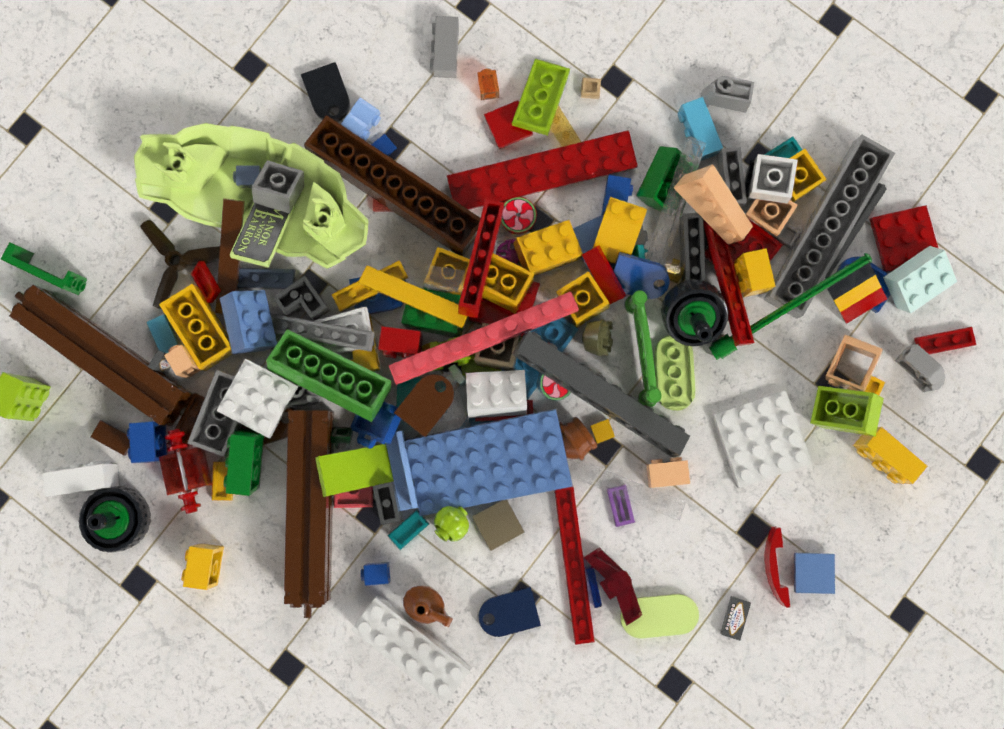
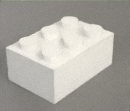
(496, 394)
(80, 478)

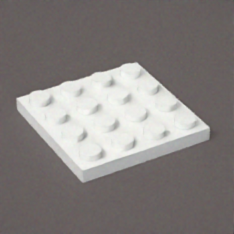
(762, 439)

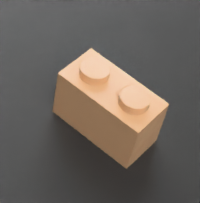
(181, 361)
(668, 473)

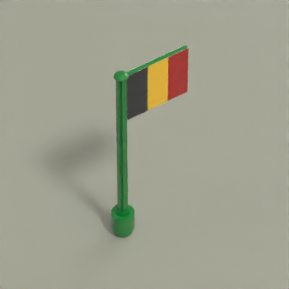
(852, 290)

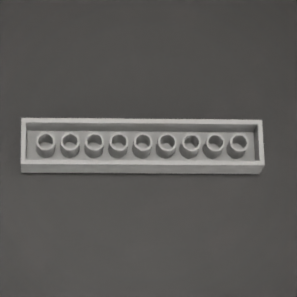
(830, 223)

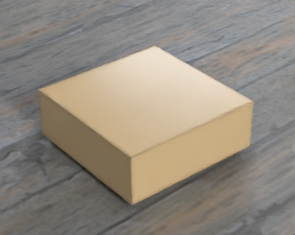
(590, 88)

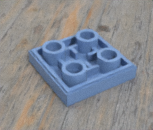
(814, 573)

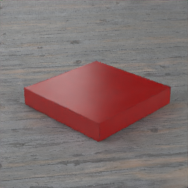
(501, 125)

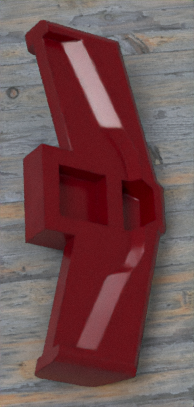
(616, 584)

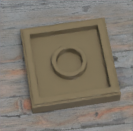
(498, 524)

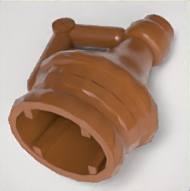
(576, 439)
(432, 603)

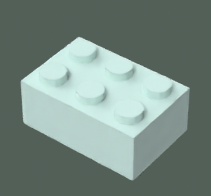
(920, 279)

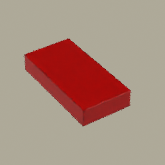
(205, 282)

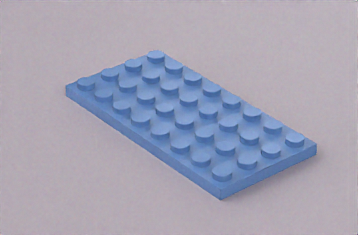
(488, 462)

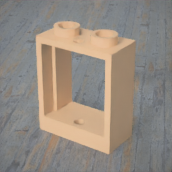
(860, 347)

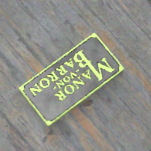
(260, 235)

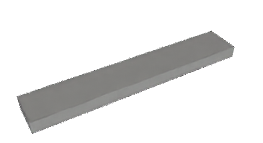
(324, 332)

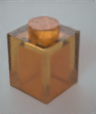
(488, 84)

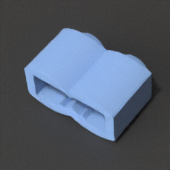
(362, 118)

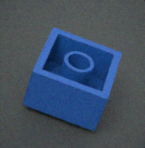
(146, 442)

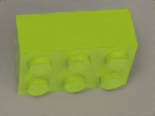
(21, 397)
(847, 410)

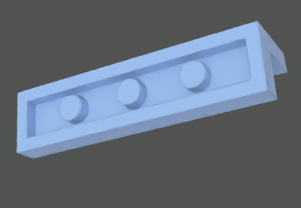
(401, 472)

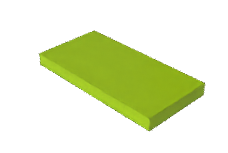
(541, 97)
(354, 469)

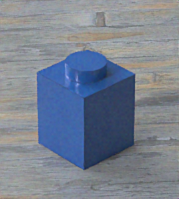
(376, 573)

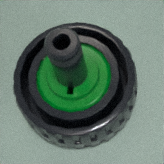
(694, 312)
(114, 519)

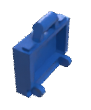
(380, 429)

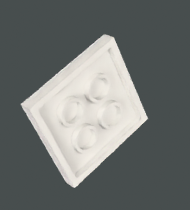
(257, 398)

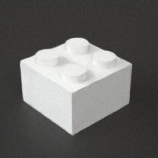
(773, 178)

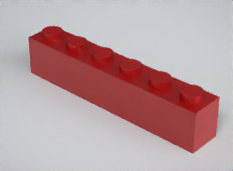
(481, 258)

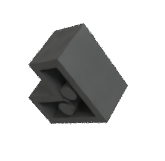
(301, 295)

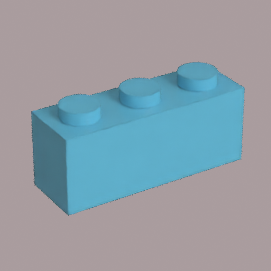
(700, 126)

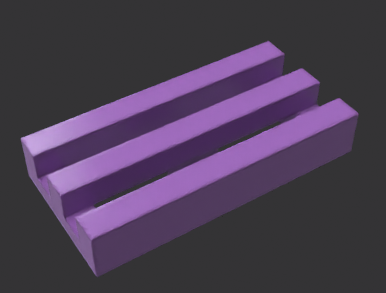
(614, 512)

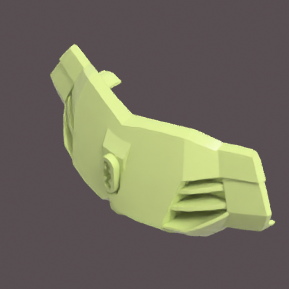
(196, 174)

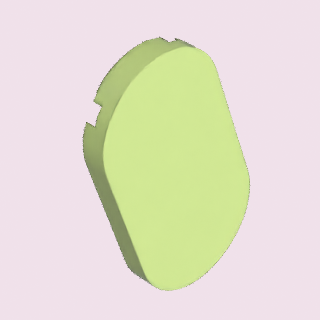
(674, 373)
(663, 616)

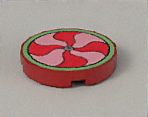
(518, 215)

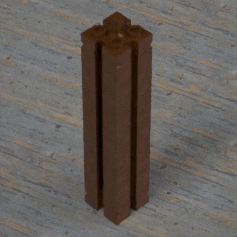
(100, 355)
(307, 512)

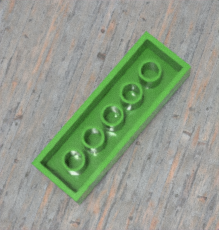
(329, 375)

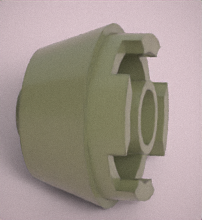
(598, 337)

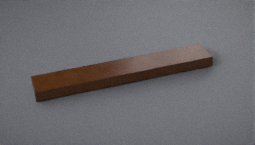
(228, 267)

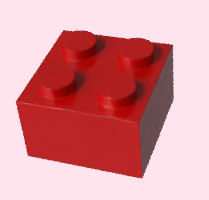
(399, 342)

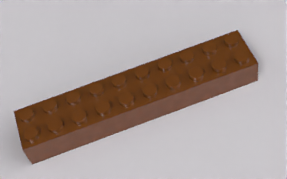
(394, 186)

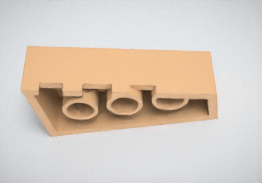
(714, 203)

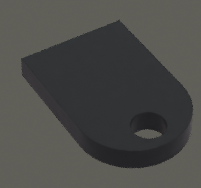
(327, 91)

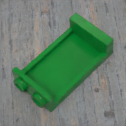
(21, 258)

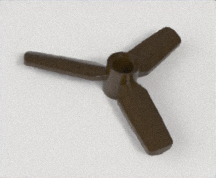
(167, 249)

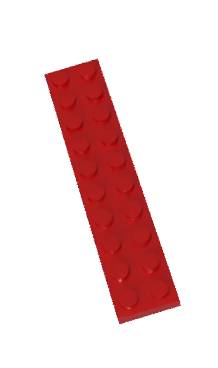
(543, 170)

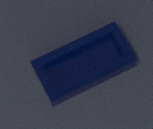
(593, 587)

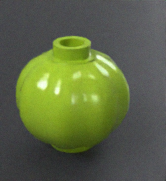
(451, 523)

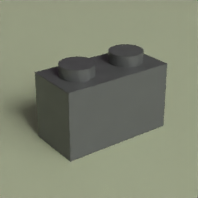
(387, 503)

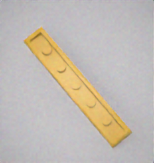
(412, 296)

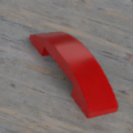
(775, 541)

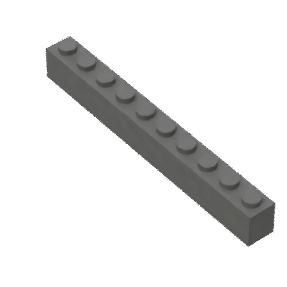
(601, 394)

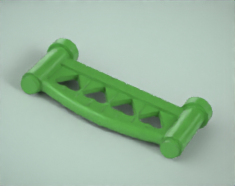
(635, 305)

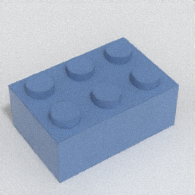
(248, 321)

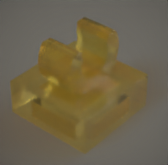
(674, 271)

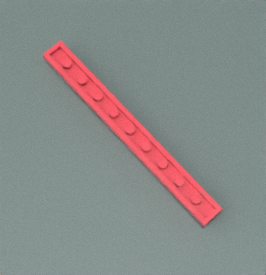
(483, 338)

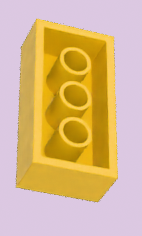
(197, 327)

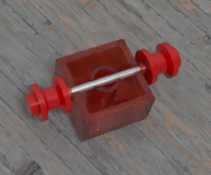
(184, 471)

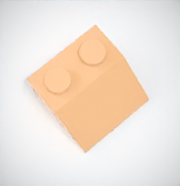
(771, 214)

